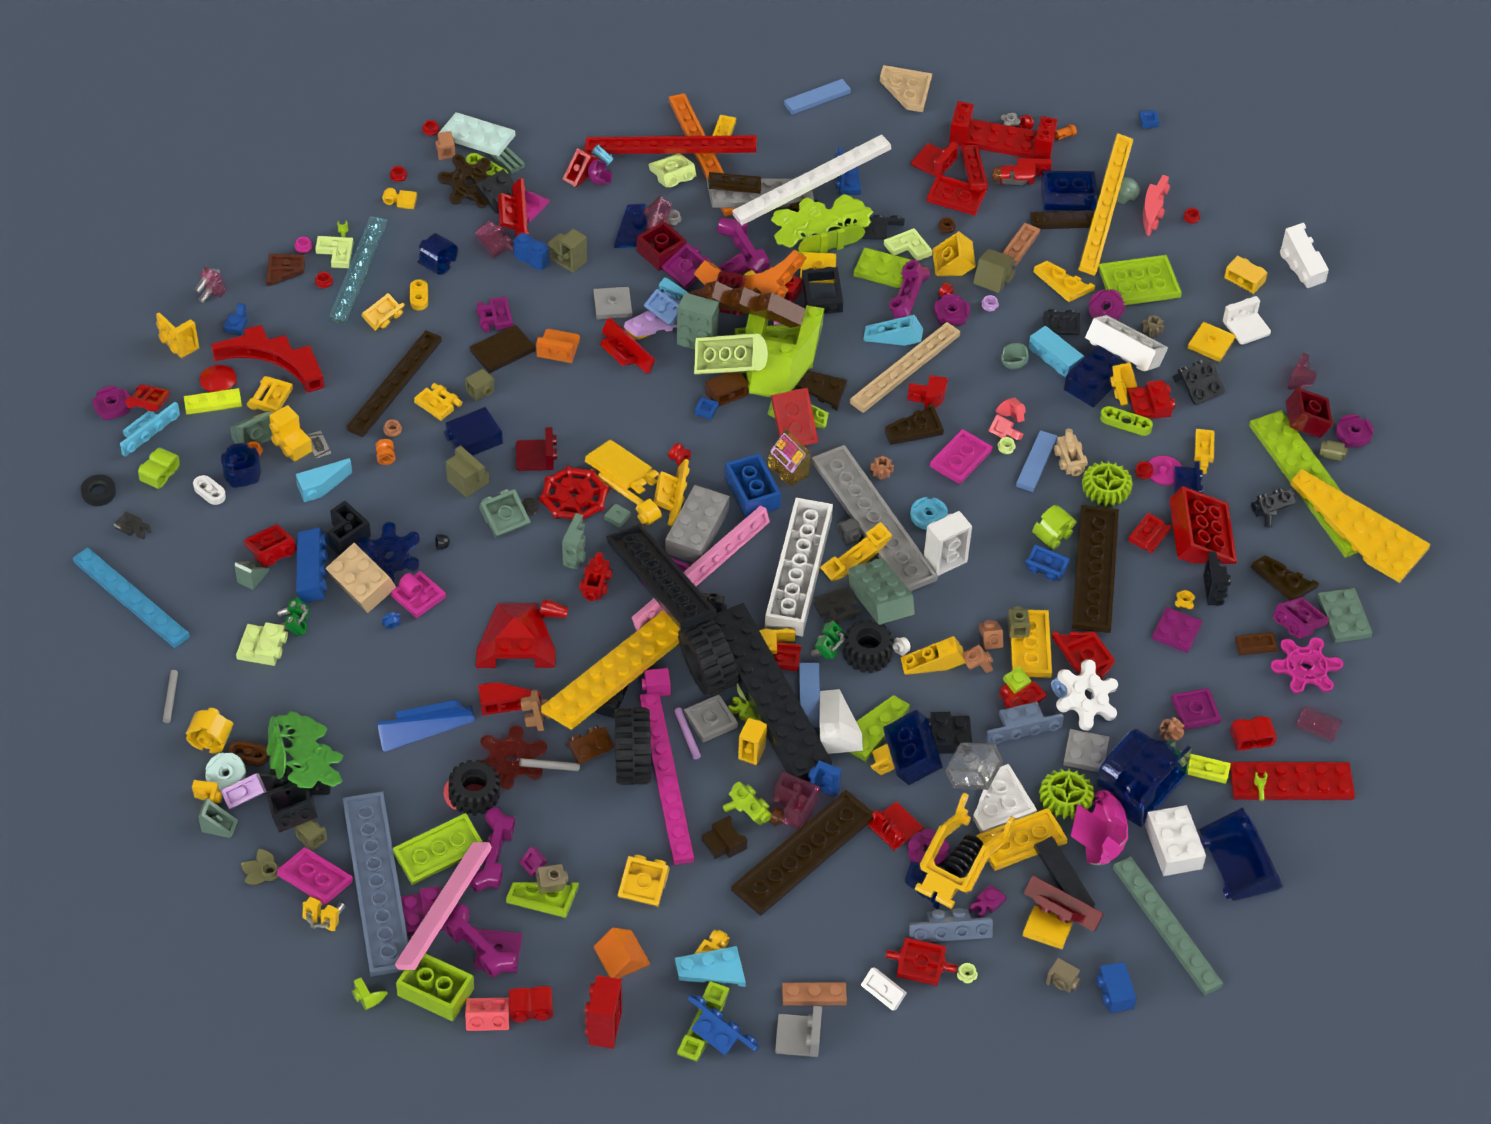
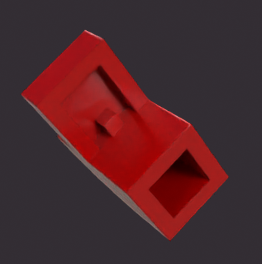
(933, 393)

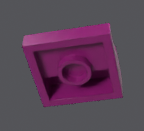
(684, 264)
(1299, 617)
(417, 906)

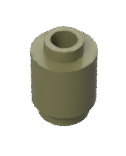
(1333, 450)

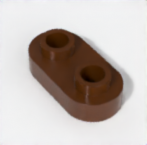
(249, 752)

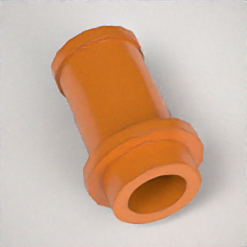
(1065, 132)

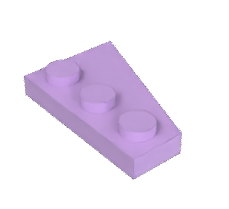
(647, 324)

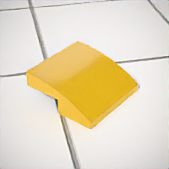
(1047, 928)

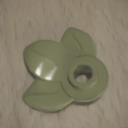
(258, 868)

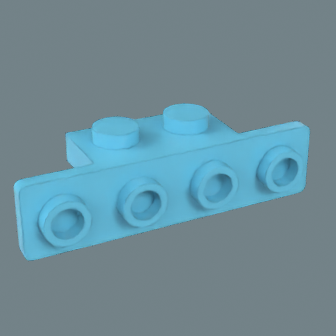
(146, 427)

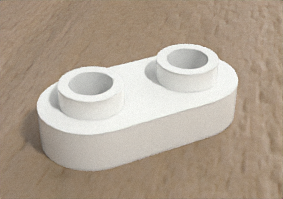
(212, 492)

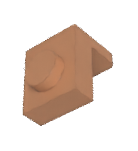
(992, 634)
(977, 656)

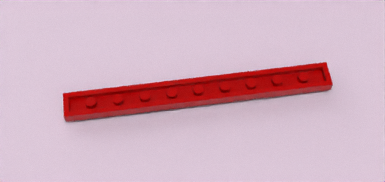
(674, 144)

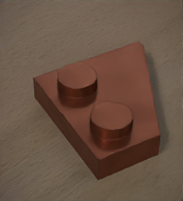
(283, 267)

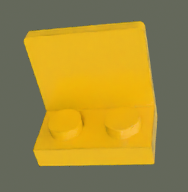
(181, 339)

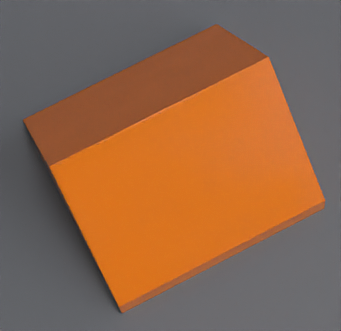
(620, 953)

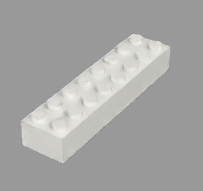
(799, 566)

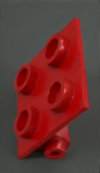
(894, 825)

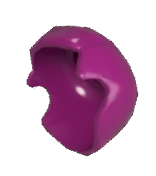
(598, 174)

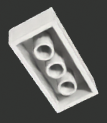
(1126, 343)

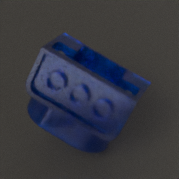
(1143, 773)

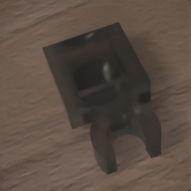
(132, 524)

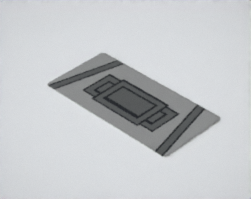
(319, 444)

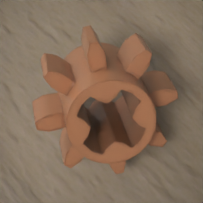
(882, 467)
(1171, 729)

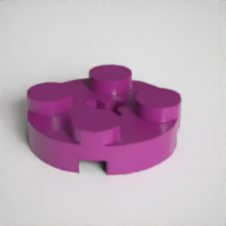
(1107, 297)
(955, 317)
(110, 411)
(1350, 438)
(920, 841)

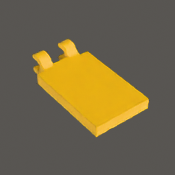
(622, 466)

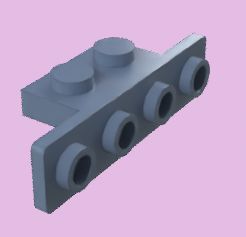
(1021, 722)
(951, 926)

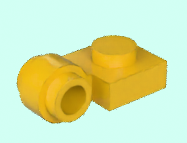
(404, 199)
(718, 941)

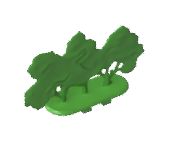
(306, 752)

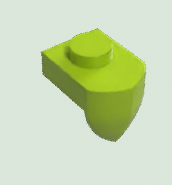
(363, 995)

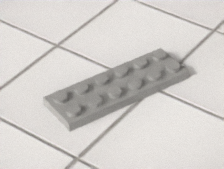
(733, 199)

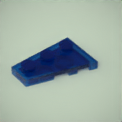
(632, 225)

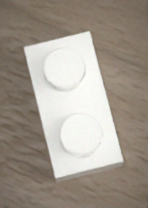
(883, 988)

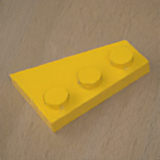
(1064, 284)

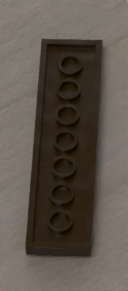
(1095, 569)
(802, 852)

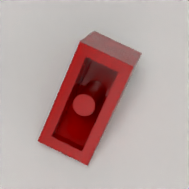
(578, 168)

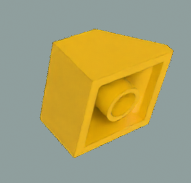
(954, 256)

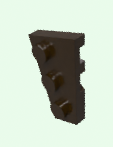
(824, 387)
(918, 426)
(1283, 580)

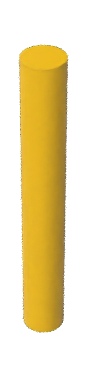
(628, 494)

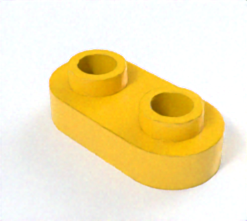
(419, 294)

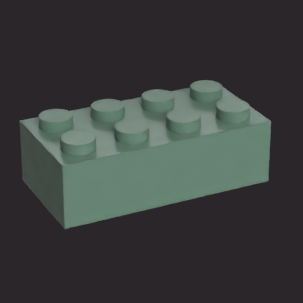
(881, 591)

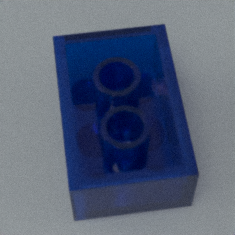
(1069, 190)
(1091, 376)
(912, 747)

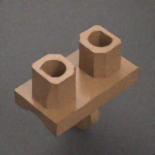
(537, 717)

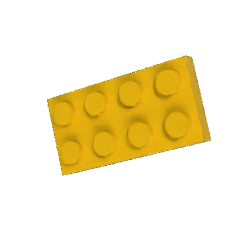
(1034, 652)
(1023, 837)

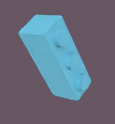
(1054, 350)

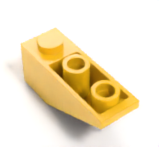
(936, 657)

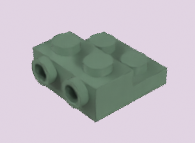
(504, 513)
(574, 543)

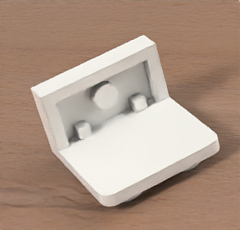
(1244, 321)

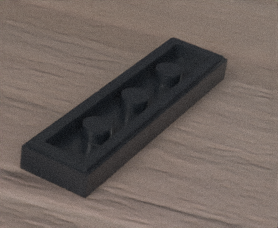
(1061, 870)

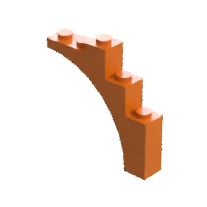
(765, 282)

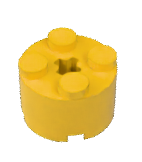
(209, 730)

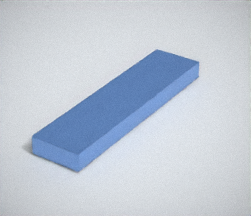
(817, 96)
(1036, 461)
(810, 692)

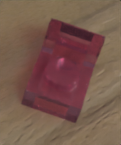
(658, 212)
(1302, 375)

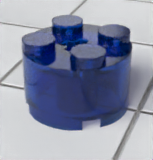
(437, 254)
(241, 465)

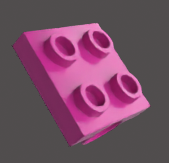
(417, 593)

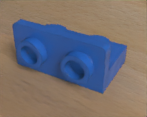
(826, 777)

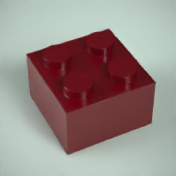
(659, 244)
(1309, 412)

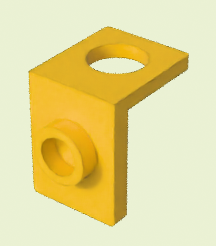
(883, 760)

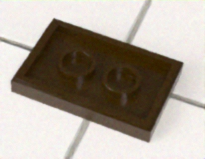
(502, 348)

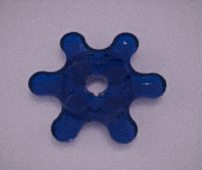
(391, 543)

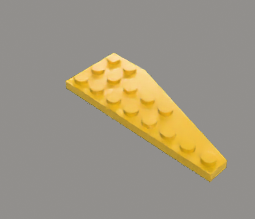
(1376, 538)

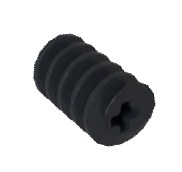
(963, 856)

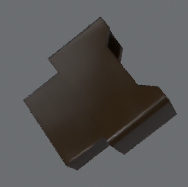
(724, 839)

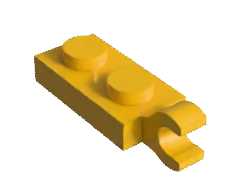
(1204, 448)

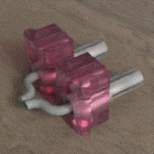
(212, 282)

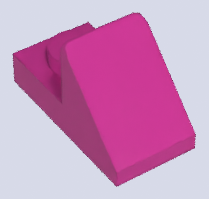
(534, 205)

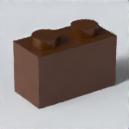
(726, 388)

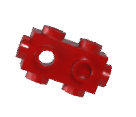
(595, 579)

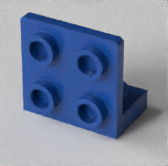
(848, 182)

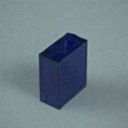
(474, 432)

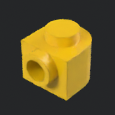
(648, 512)

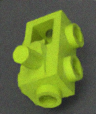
(745, 800)

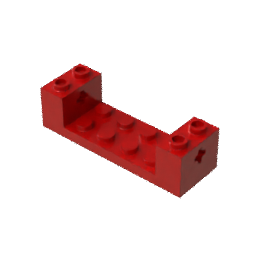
(1000, 137)

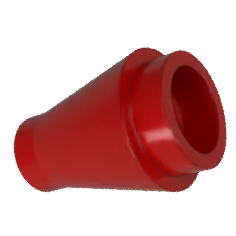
(551, 609)

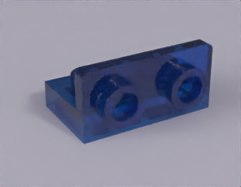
(1188, 478)

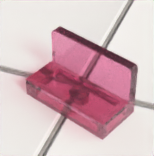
(1319, 723)

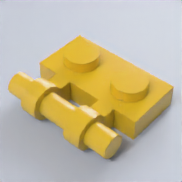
(434, 404)

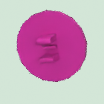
(1163, 470)

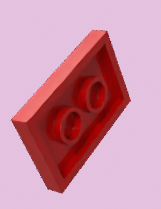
(955, 195)
(795, 414)

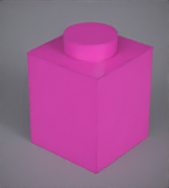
(657, 681)

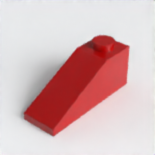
(501, 697)

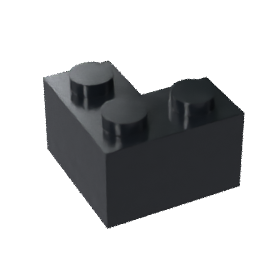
(348, 527)

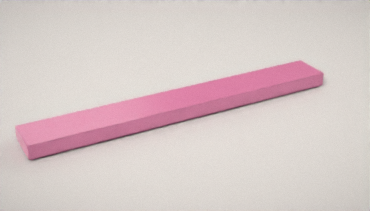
(443, 906)

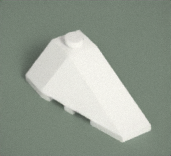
(837, 725)

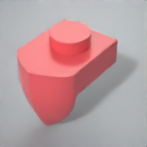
(1013, 408)

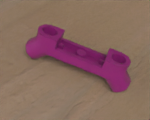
(756, 259)
(913, 276)
(503, 829)
(492, 961)

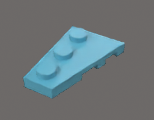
(714, 966)

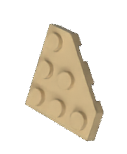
(907, 86)

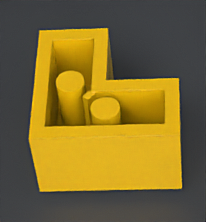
(288, 434)

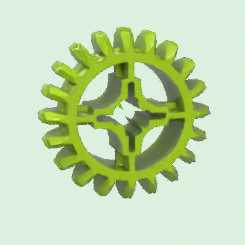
(1107, 483)
(1054, 796)

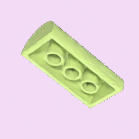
(730, 354)

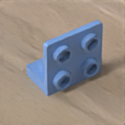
(663, 306)

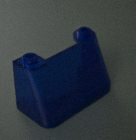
(1240, 856)

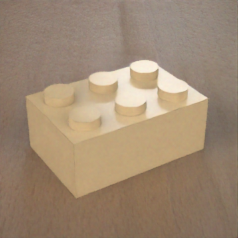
(361, 577)

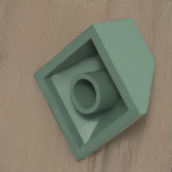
(252, 429)

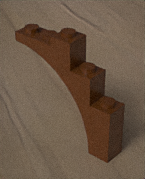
(747, 301)

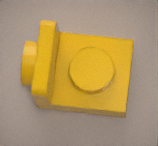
(204, 790)

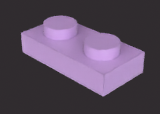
(243, 791)

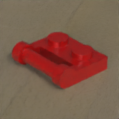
(152, 398)

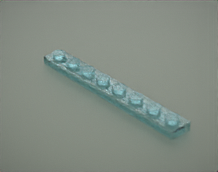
(358, 270)

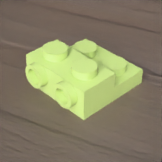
(673, 170)
(262, 643)

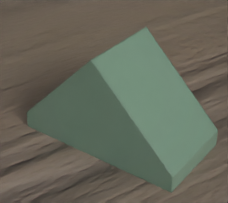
(250, 573)
(216, 820)

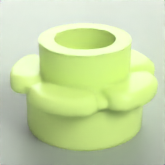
(1006, 445)
(967, 968)

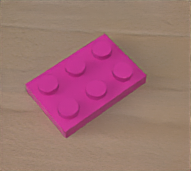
(961, 456)
(315, 875)

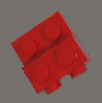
(1152, 400)
(270, 545)

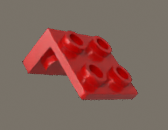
(936, 160)

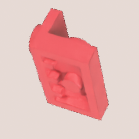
(487, 1014)

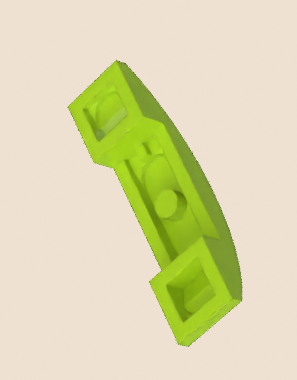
(692, 1044)

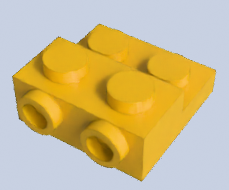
(644, 880)

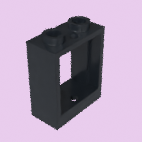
(831, 304)
(279, 799)

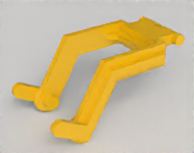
(945, 882)

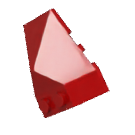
(516, 633)

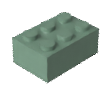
(696, 319)

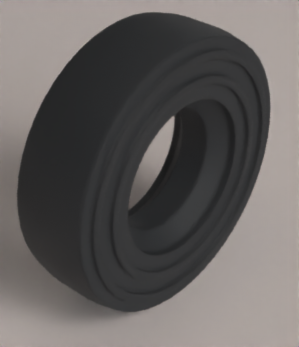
(100, 499)

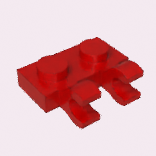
(1027, 695)

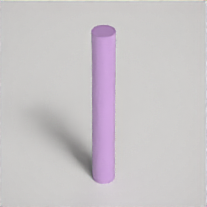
(687, 733)

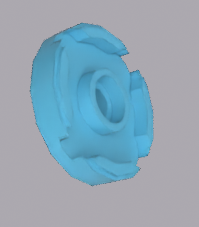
(927, 511)

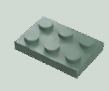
(1345, 615)

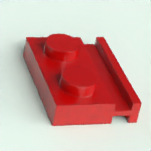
(1149, 533)
(788, 656)

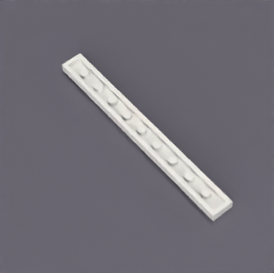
(811, 179)

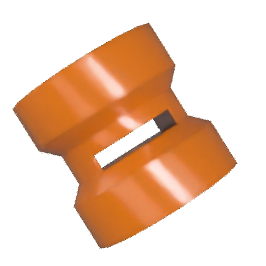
(385, 451)

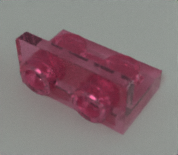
(493, 239)

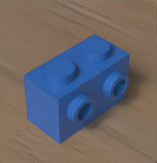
(1116, 987)

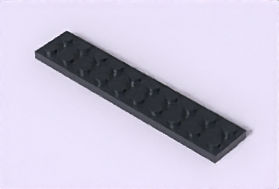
(661, 577)

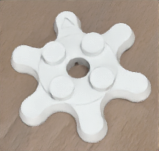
(1079, 702)

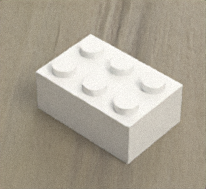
(948, 542)
(1175, 840)

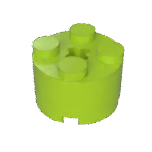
(1054, 526)

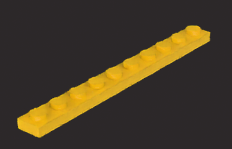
(1105, 204)

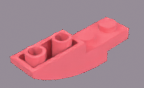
(1154, 203)

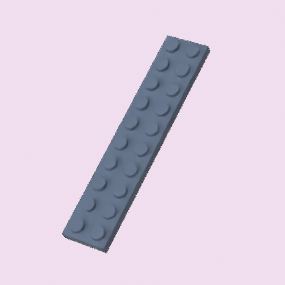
(376, 881)

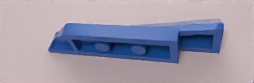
(422, 723)

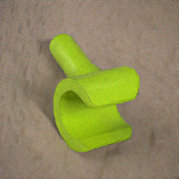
(342, 229)
(1260, 782)

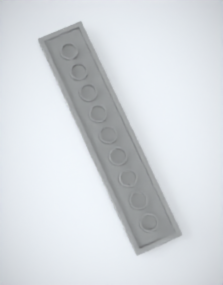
(867, 507)

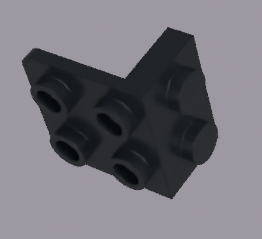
(1201, 381)

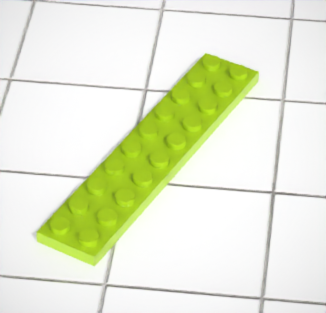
(1291, 456)

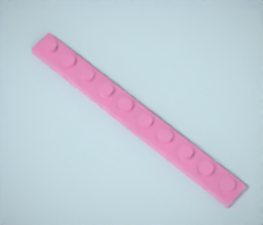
(712, 559)

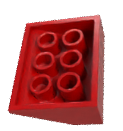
(1201, 526)

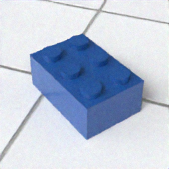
(752, 484)

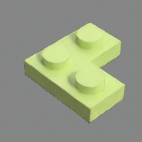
(908, 241)
(338, 247)

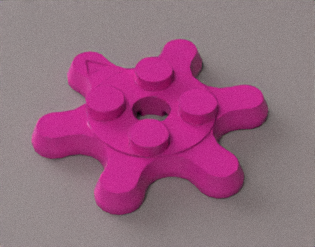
(1308, 655)

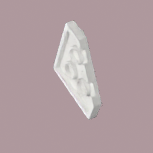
(1002, 800)

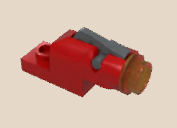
(1021, 173)

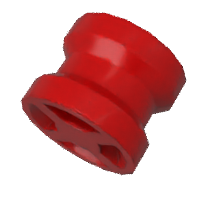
(679, 454)

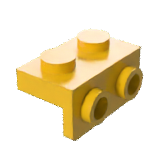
(382, 312)
(1122, 379)

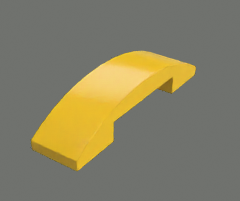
(859, 554)

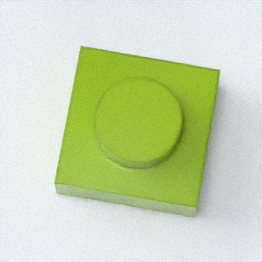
(1017, 679)

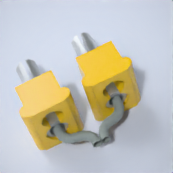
(329, 915)

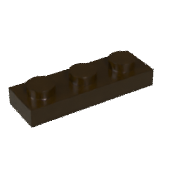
(734, 182)

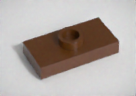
(1256, 643)

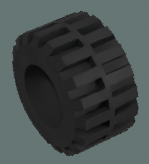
(868, 658)
(474, 801)

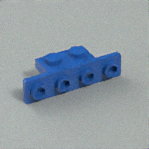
(717, 1030)

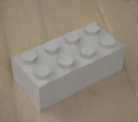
(697, 524)

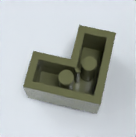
(569, 250)

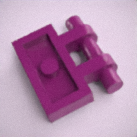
(500, 311)

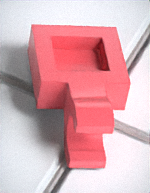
(1003, 427)

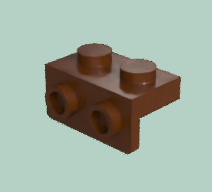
(591, 744)

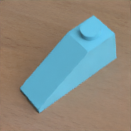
(896, 331)
(320, 480)

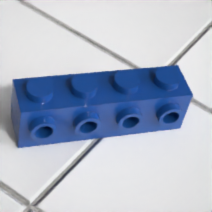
(311, 565)

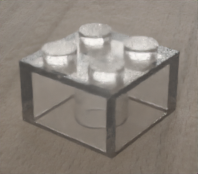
(974, 766)

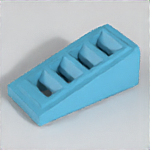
(672, 288)

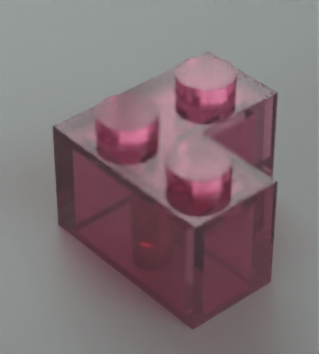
(798, 797)

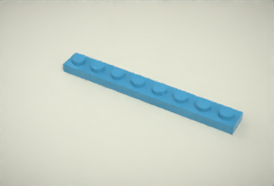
(131, 597)

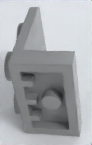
(799, 1034)

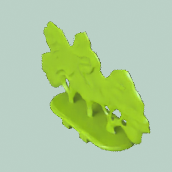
(815, 218)

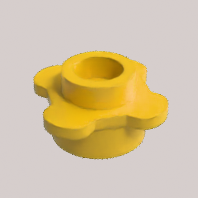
(1187, 596)

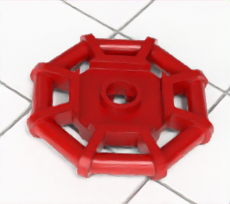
(571, 485)

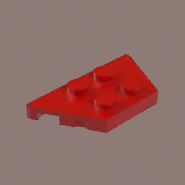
(1085, 646)

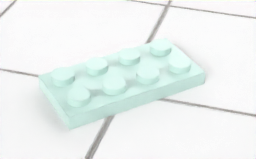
(479, 134)

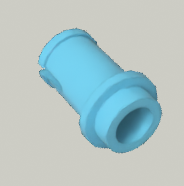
(602, 154)

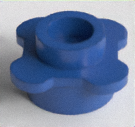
(391, 620)

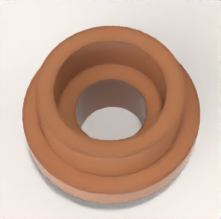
(392, 428)

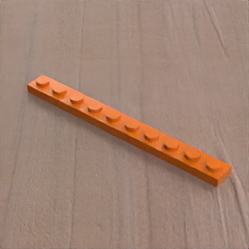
(692, 127)

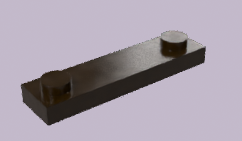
(1061, 219)

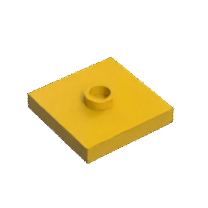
(817, 261)
(1211, 341)

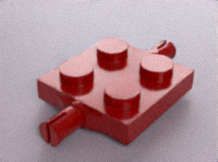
(921, 961)

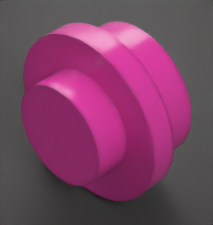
(303, 245)

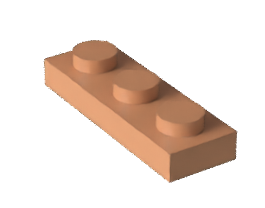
(1021, 242)
(814, 994)

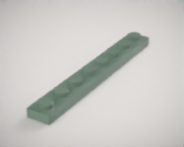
(1168, 926)

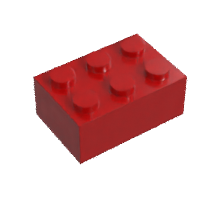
(603, 1011)

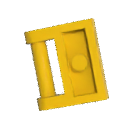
(275, 396)

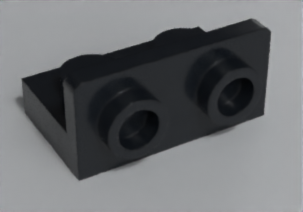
(1062, 322)

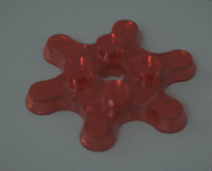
(512, 746)

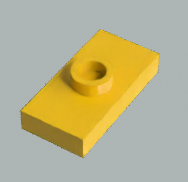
(724, 126)

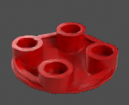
(218, 378)

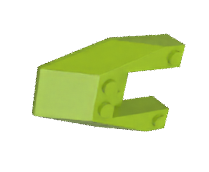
(786, 358)

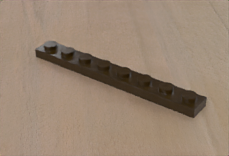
(394, 384)

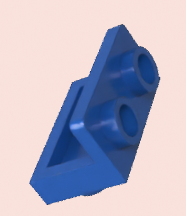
(1047, 562)

